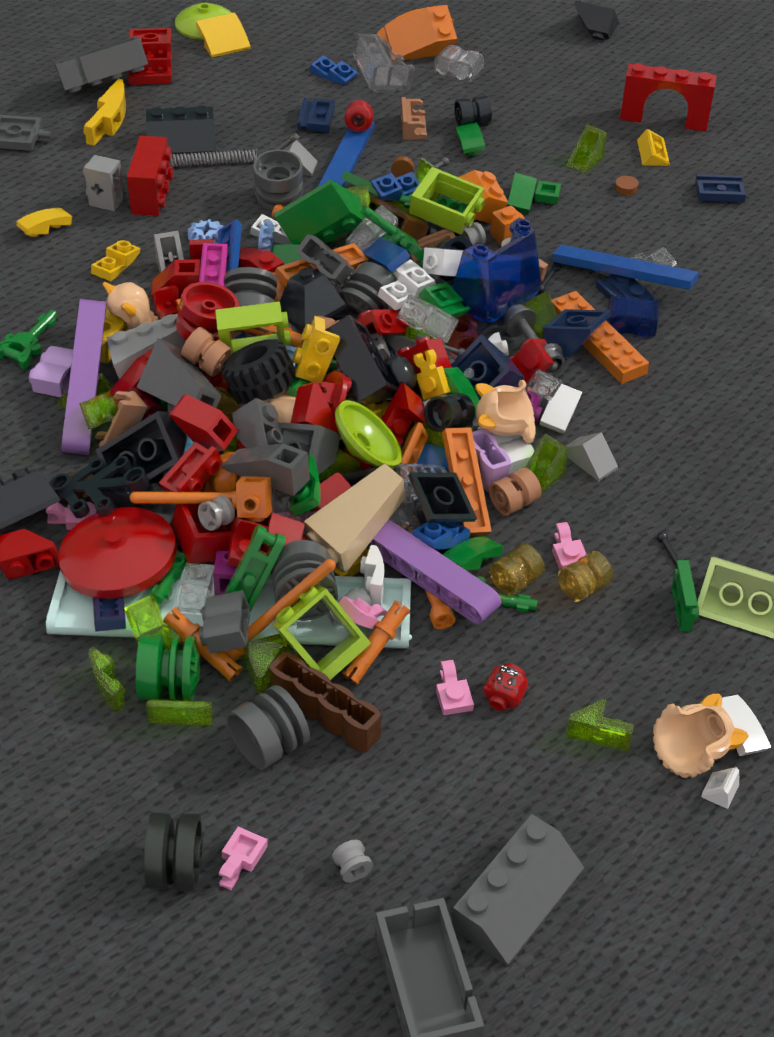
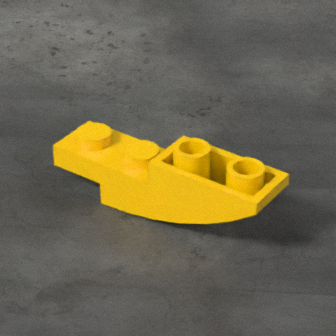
(109, 114)

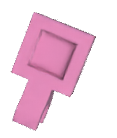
(59, 514)
(566, 550)
(362, 612)
(453, 694)
(240, 852)

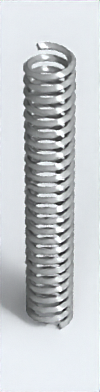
(213, 158)

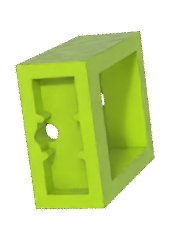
(452, 187)
(252, 317)
(343, 652)

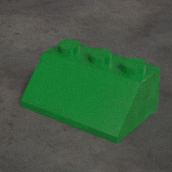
(321, 213)

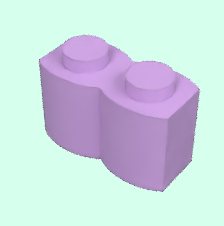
(53, 372)
(492, 460)

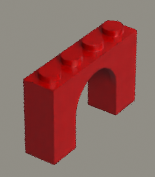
(644, 80)

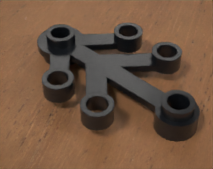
(64, 486)

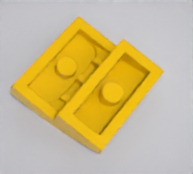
(223, 35)

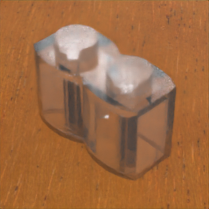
(459, 63)

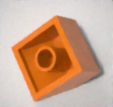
(492, 193)

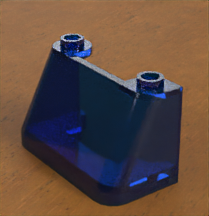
(499, 279)

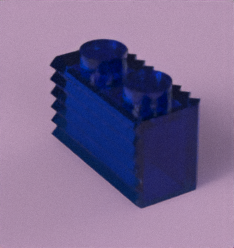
(633, 315)

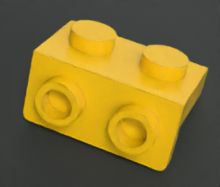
(316, 351)

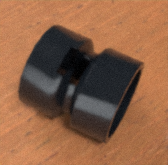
(473, 111)
(449, 411)

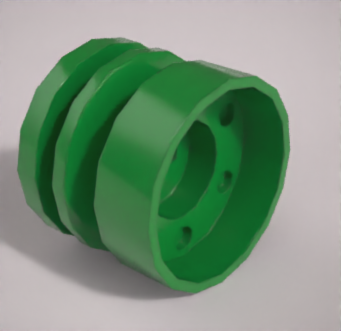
(166, 667)

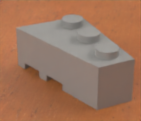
(134, 343)

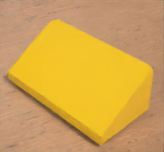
(652, 149)

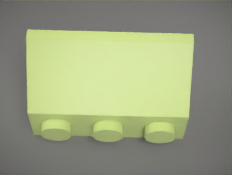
(738, 597)

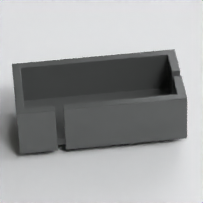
(101, 63)
(427, 972)

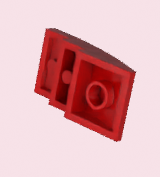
(158, 52)

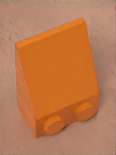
(421, 33)

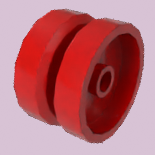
(199, 307)

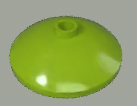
(186, 19)
(367, 435)

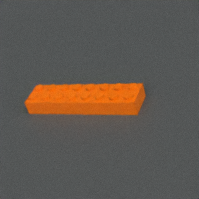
(607, 344)

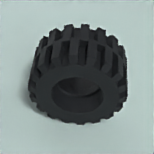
(258, 371)

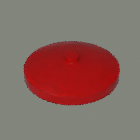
(117, 553)

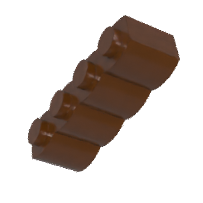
(406, 222)
(327, 702)

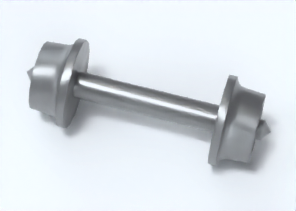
(520, 321)

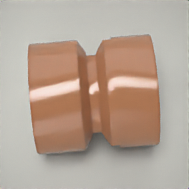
(204, 350)
(515, 491)

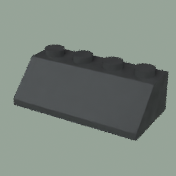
(517, 890)

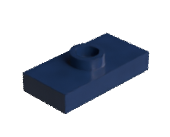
(109, 614)

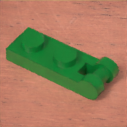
(256, 564)

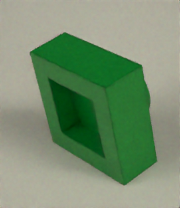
(548, 192)

